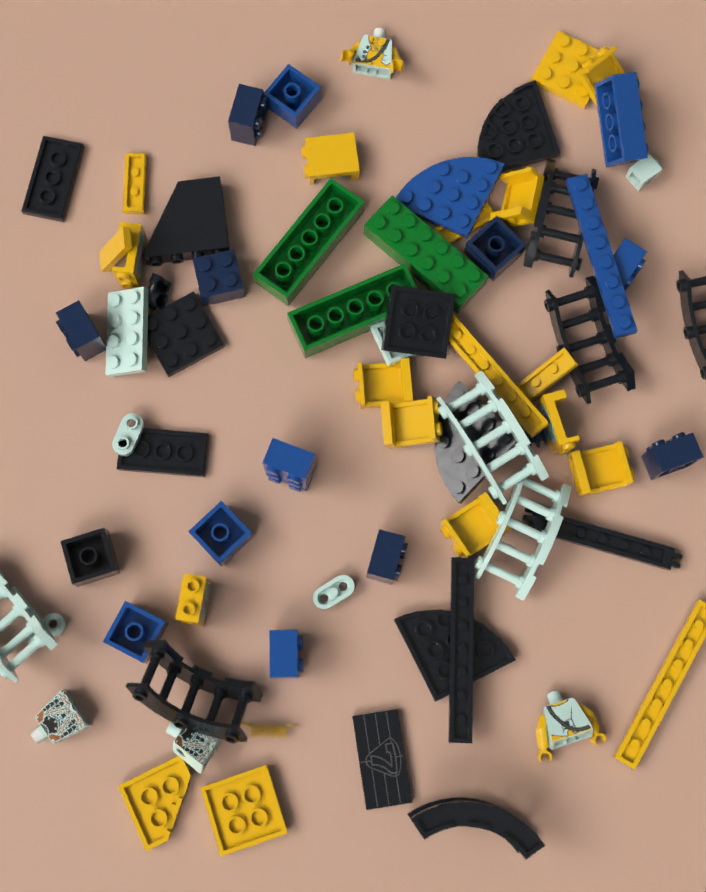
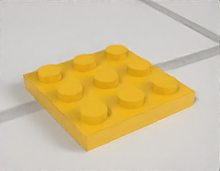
(559, 66)
(243, 810)

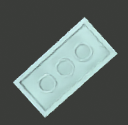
(127, 332)

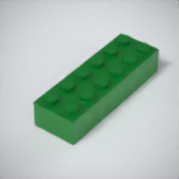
(309, 242)
(425, 252)
(346, 311)

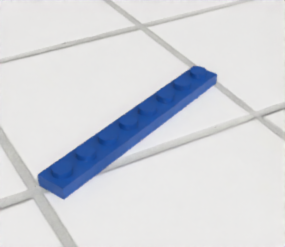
(601, 256)

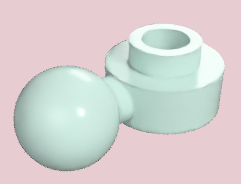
(57, 631)

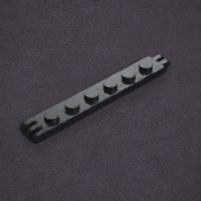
(610, 541)

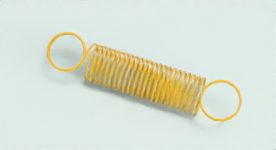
(280, 728)

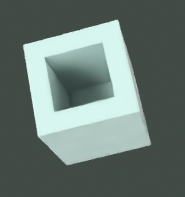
(644, 172)

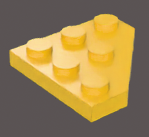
(156, 800)

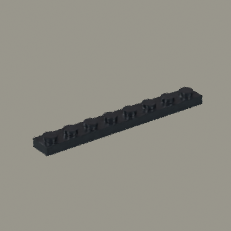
(461, 650)

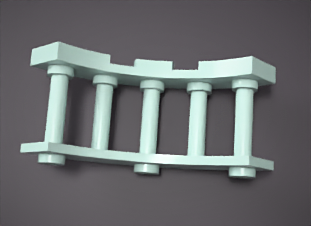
(509, 425)
(544, 538)
(33, 625)

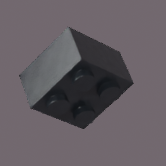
(90, 557)

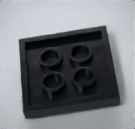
(418, 321)
(182, 334)

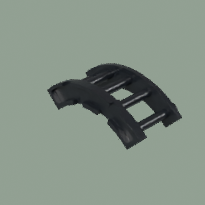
(545, 207)
(691, 330)
(624, 372)
(163, 654)
(479, 814)

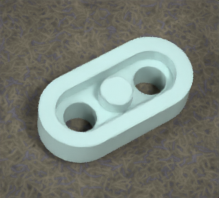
(128, 434)
(333, 592)

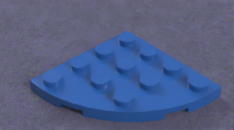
(452, 192)

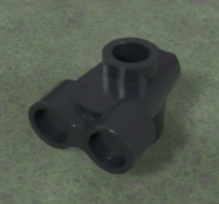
(156, 296)

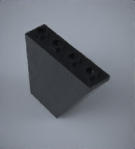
(190, 224)

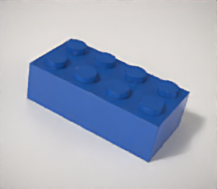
(621, 119)

